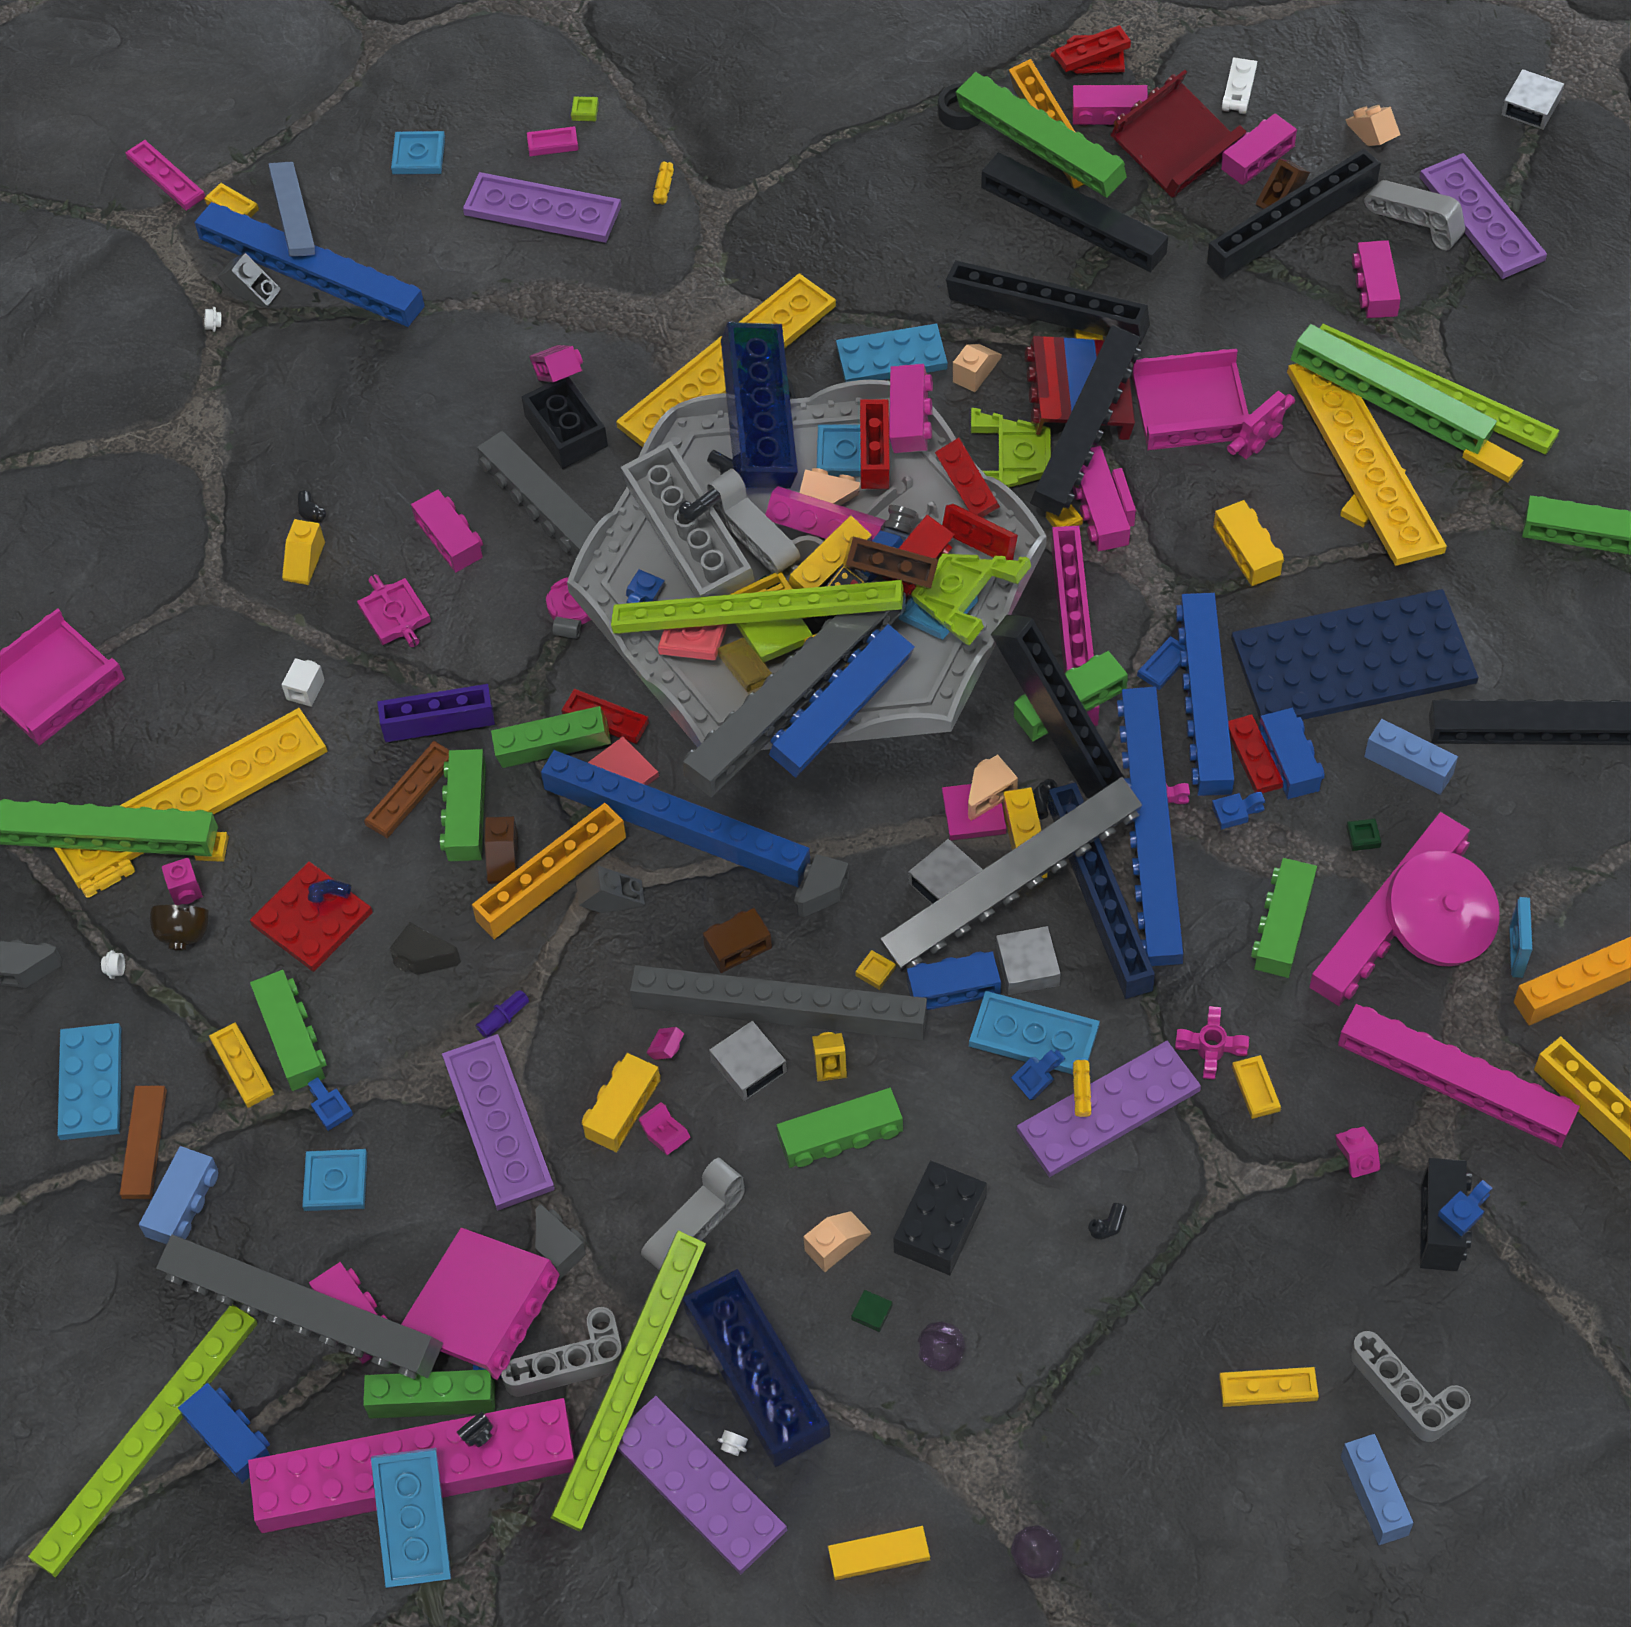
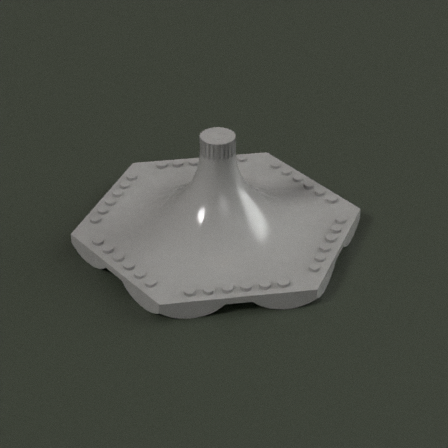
(700, 693)

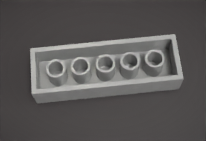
(698, 547)

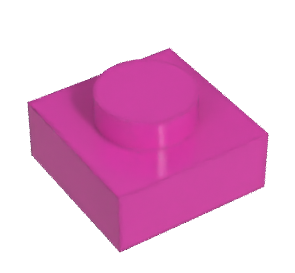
(665, 1043)

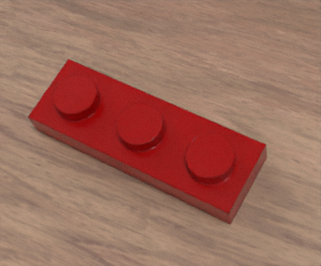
(1092, 48)
(967, 478)
(979, 532)
(620, 720)
(1254, 754)

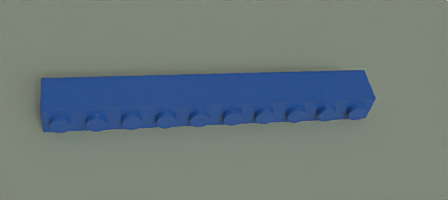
(323, 271)
(677, 818)
(1152, 828)

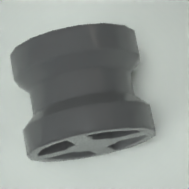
(900, 518)

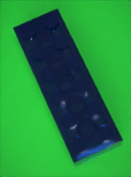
(759, 404)
(756, 1368)

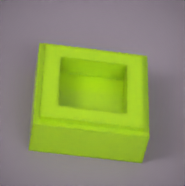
(584, 109)

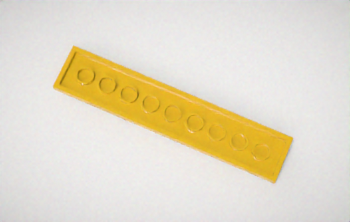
(794, 306)
(1369, 468)
(215, 783)

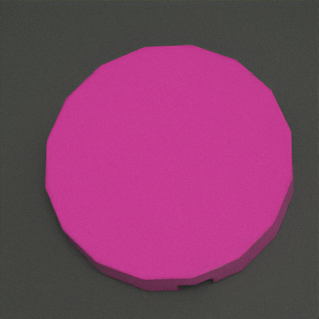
(562, 604)

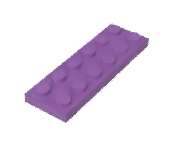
(542, 207)
(1486, 216)
(1118, 1106)
(498, 1122)
(699, 1485)

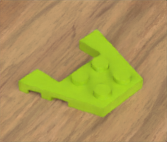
(1021, 451)
(957, 584)

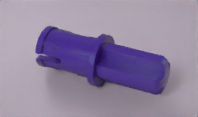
(502, 1014)

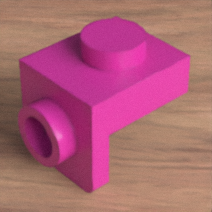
(182, 882)
(663, 1129)
(1359, 1150)

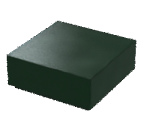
(1363, 834)
(871, 1310)

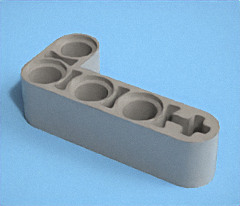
(1419, 207)
(751, 524)
(701, 1213)
(562, 1357)
(1406, 1383)

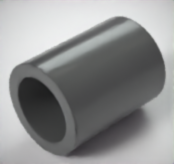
(567, 627)

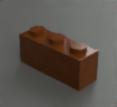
(890, 562)

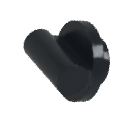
(476, 1430)

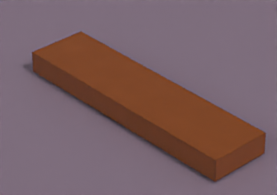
(408, 790)
(143, 1142)

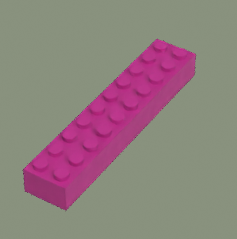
(338, 1476)

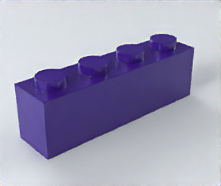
(436, 713)

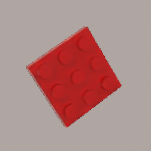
(309, 928)

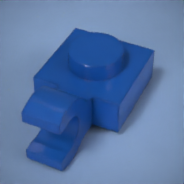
(644, 587)
(1234, 811)
(1035, 1075)
(329, 1106)
(1464, 1211)

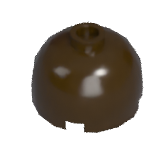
(178, 925)

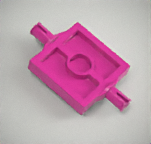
(1261, 425)
(393, 611)

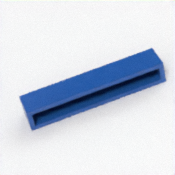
(841, 700)

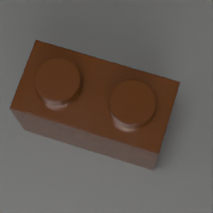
(737, 940)

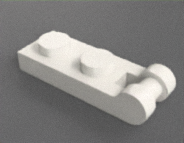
(1239, 85)

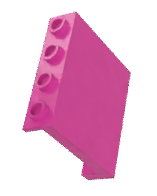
(1189, 398)
(52, 677)
(482, 1299)

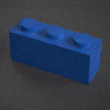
(1291, 752)
(954, 980)
(224, 1430)

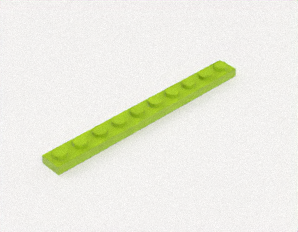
(1509, 421)
(757, 606)
(628, 1381)
(141, 1442)

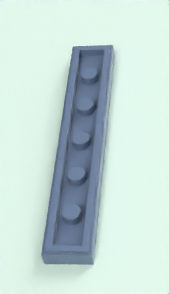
(291, 209)

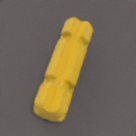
(663, 183)
(107, 877)
(1082, 1089)

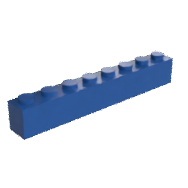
(1206, 695)

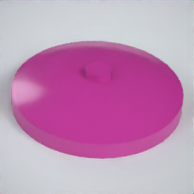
(1442, 908)

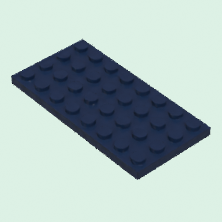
(1355, 656)

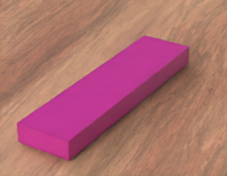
(165, 175)

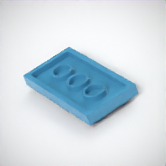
(874, 354)
(1032, 1030)
(89, 1081)
(411, 1517)

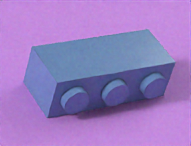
(1410, 756)
(179, 1196)
(1376, 1489)

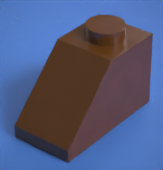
(1283, 180)
(500, 848)

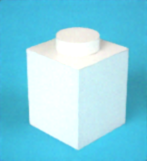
(303, 682)

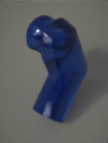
(328, 886)

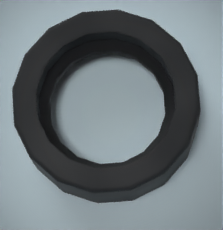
(951, 118)

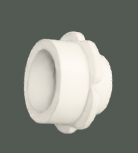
(212, 319)
(113, 964)
(732, 1443)

